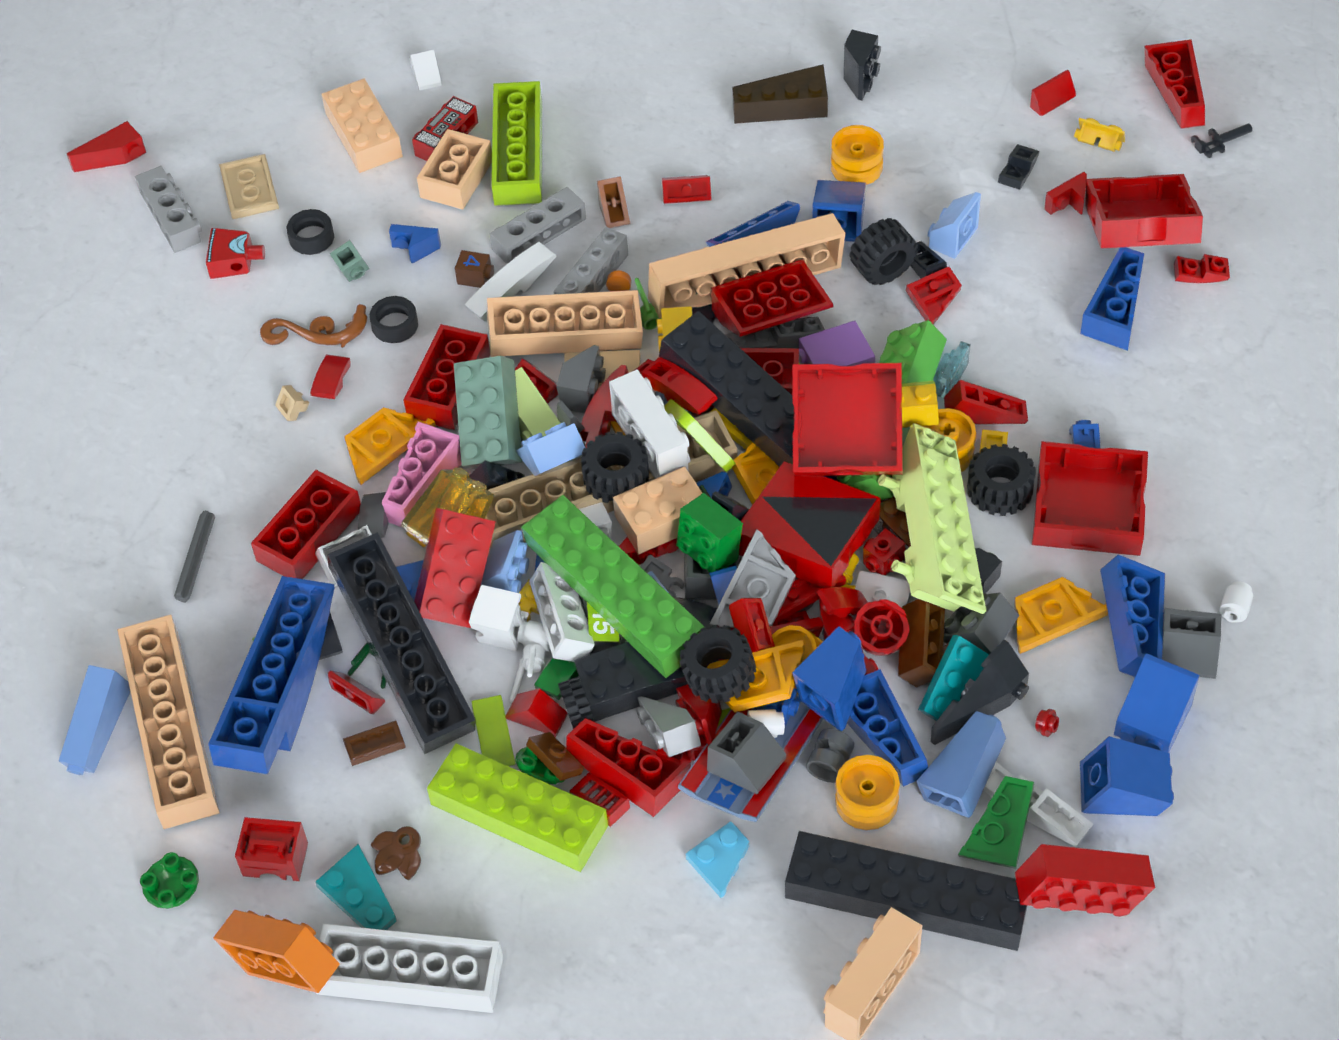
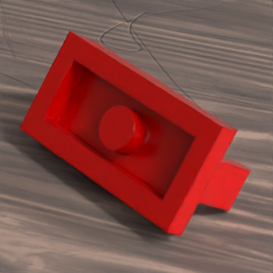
(686, 189)

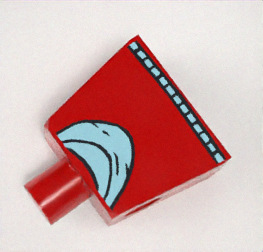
(231, 253)

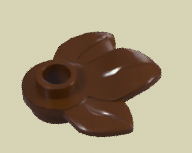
(395, 855)

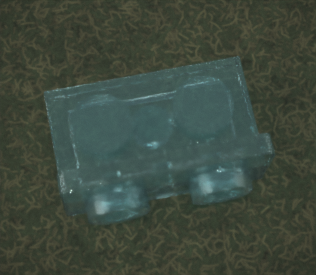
(951, 368)

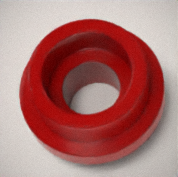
(1047, 722)

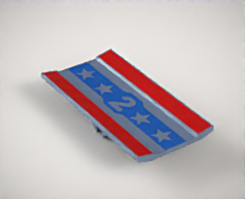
(737, 800)

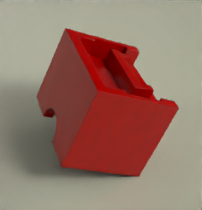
(266, 848)

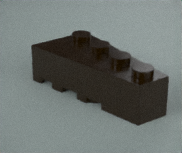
(782, 97)

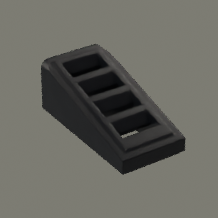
(927, 262)

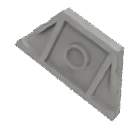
(758, 576)

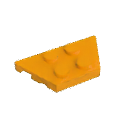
(380, 441)
(754, 471)
(1053, 612)
(772, 676)

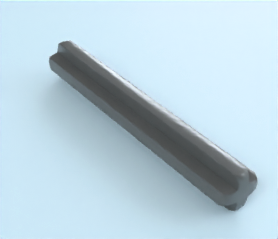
(194, 556)

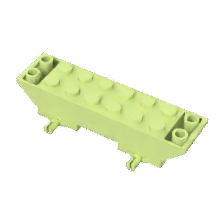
(942, 550)

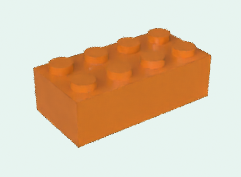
(277, 950)

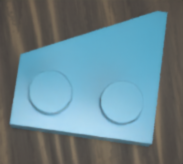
(719, 857)

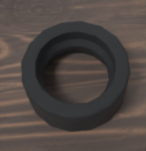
(313, 244)
(391, 305)

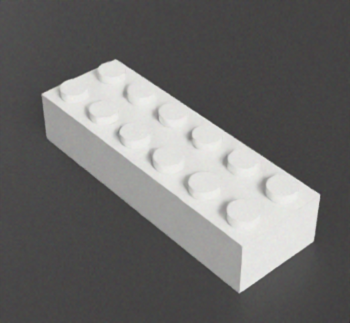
(413, 968)

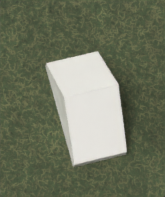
(425, 70)

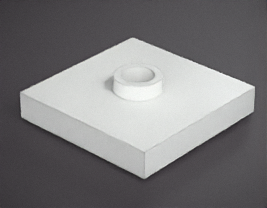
(882, 587)

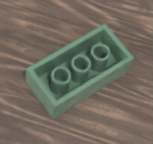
(487, 411)

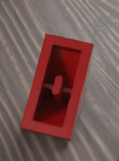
(537, 711)

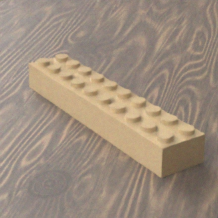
(526, 497)

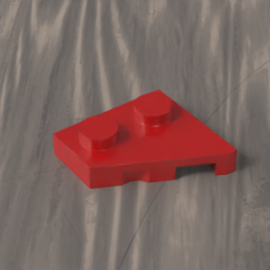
(934, 293)

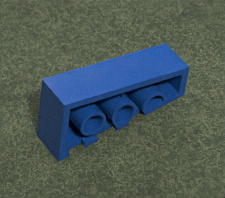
(1113, 305)
(1135, 610)
(884, 728)

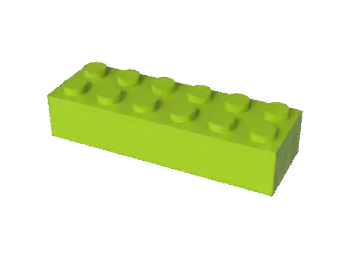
(517, 143)
(518, 807)

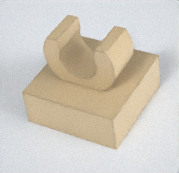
(291, 403)

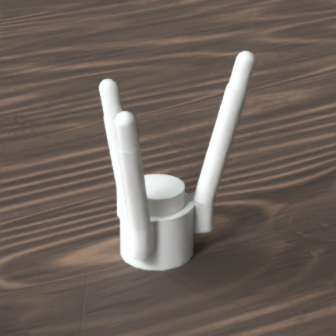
(532, 662)

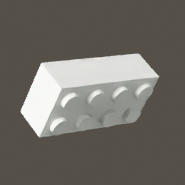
(645, 418)

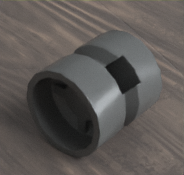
(830, 754)

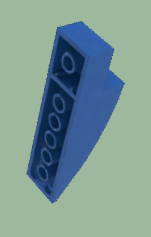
(274, 679)

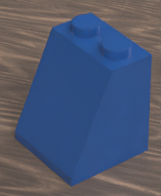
(845, 201)
(832, 677)
(1156, 704)
(1125, 779)

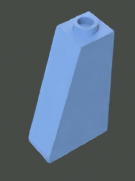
(94, 719)
(964, 765)

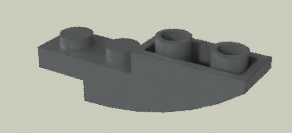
(779, 336)

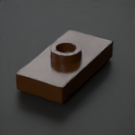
(374, 743)
(555, 756)

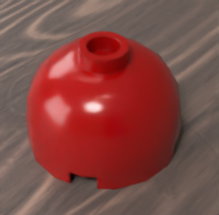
(879, 627)

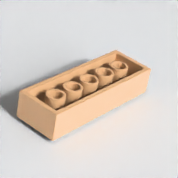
(564, 323)

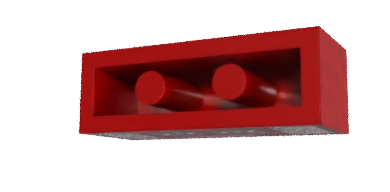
(453, 115)

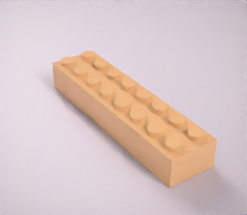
(678, 278)
(167, 722)

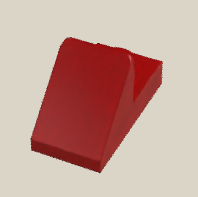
(1068, 193)

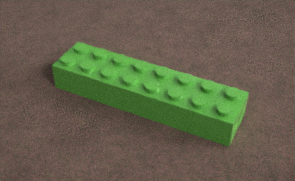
(919, 351)
(612, 583)

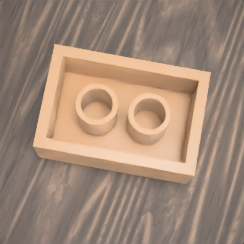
(455, 169)
(652, 510)

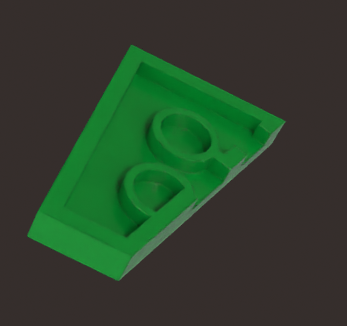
(1002, 826)

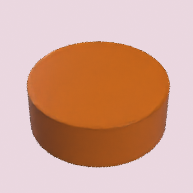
(618, 281)

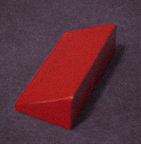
(1052, 93)
(543, 383)
(751, 620)
(355, 692)

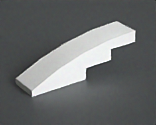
(514, 276)
(1046, 810)

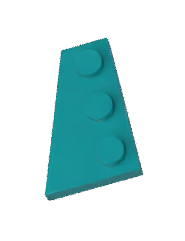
(957, 666)
(357, 891)

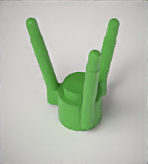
(648, 312)

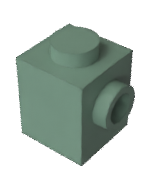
(349, 261)

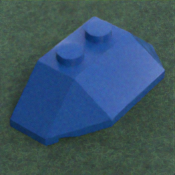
(775, 218)

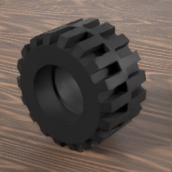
(883, 251)
(610, 451)
(1003, 463)
(711, 646)

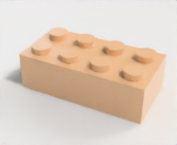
(362, 125)
(872, 975)

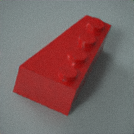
(1177, 78)
(638, 772)

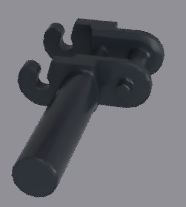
(1218, 140)

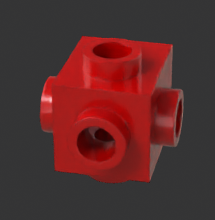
(882, 552)

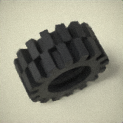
(575, 701)

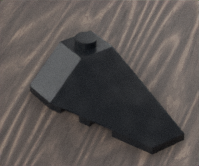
(994, 690)

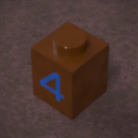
(473, 269)

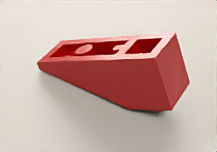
(109, 149)
(986, 405)

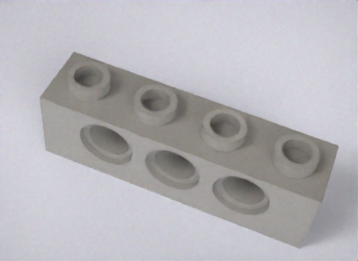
(168, 208)
(538, 224)
(596, 263)

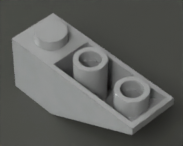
(669, 725)

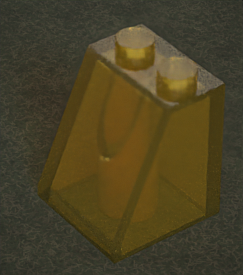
(448, 491)

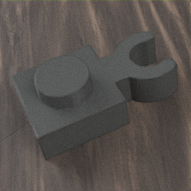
(662, 572)

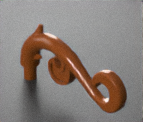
(314, 333)

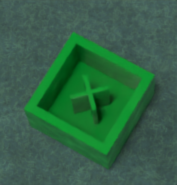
(709, 533)

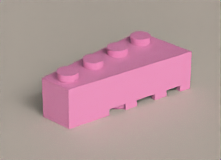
(426, 457)

